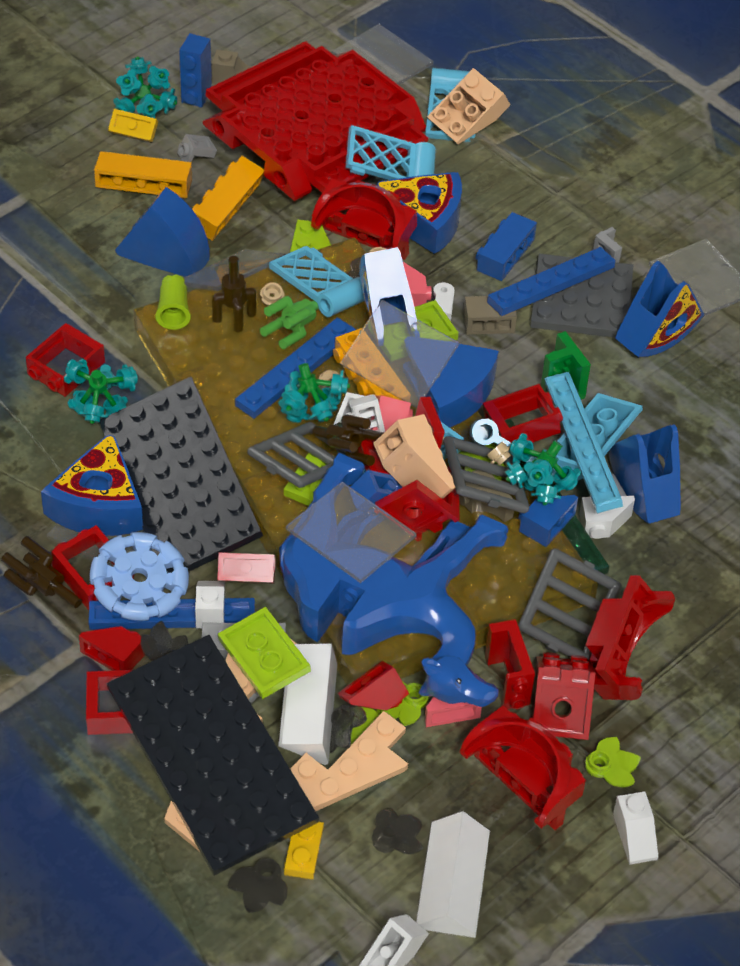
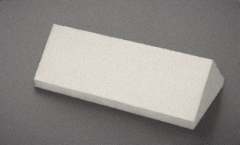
(310, 704)
(453, 876)

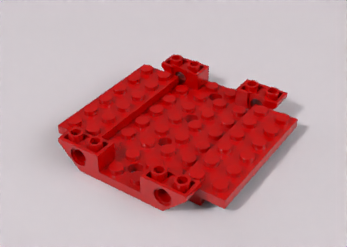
(307, 106)

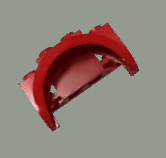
(372, 217)
(617, 631)
(533, 767)

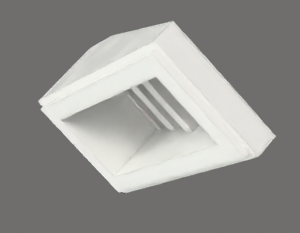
(367, 402)

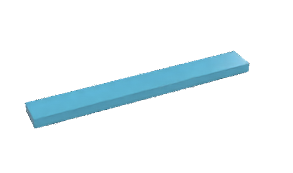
(584, 443)

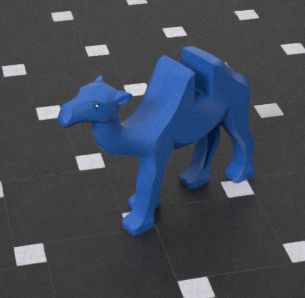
(396, 597)

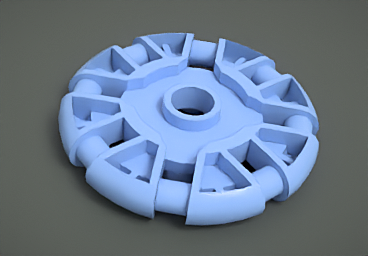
(143, 562)

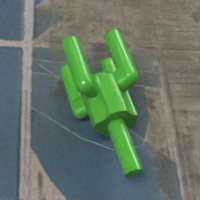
(293, 317)

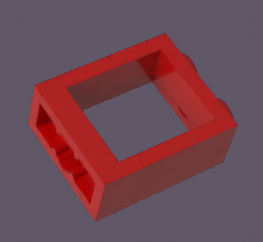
(74, 341)
(521, 402)
(71, 548)
(97, 721)

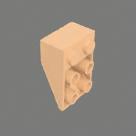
(469, 107)
(412, 454)

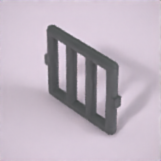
(296, 436)
(461, 476)
(546, 579)

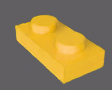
(133, 125)
(304, 852)

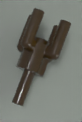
(234, 296)
(349, 437)
(38, 574)

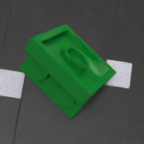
(569, 359)

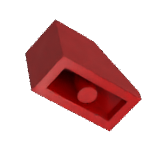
(112, 647)
(376, 689)

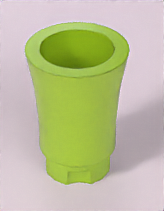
(173, 303)

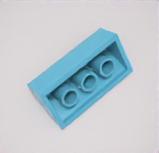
(609, 421)

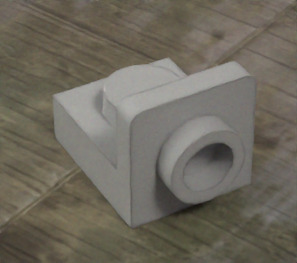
(195, 146)
(605, 240)

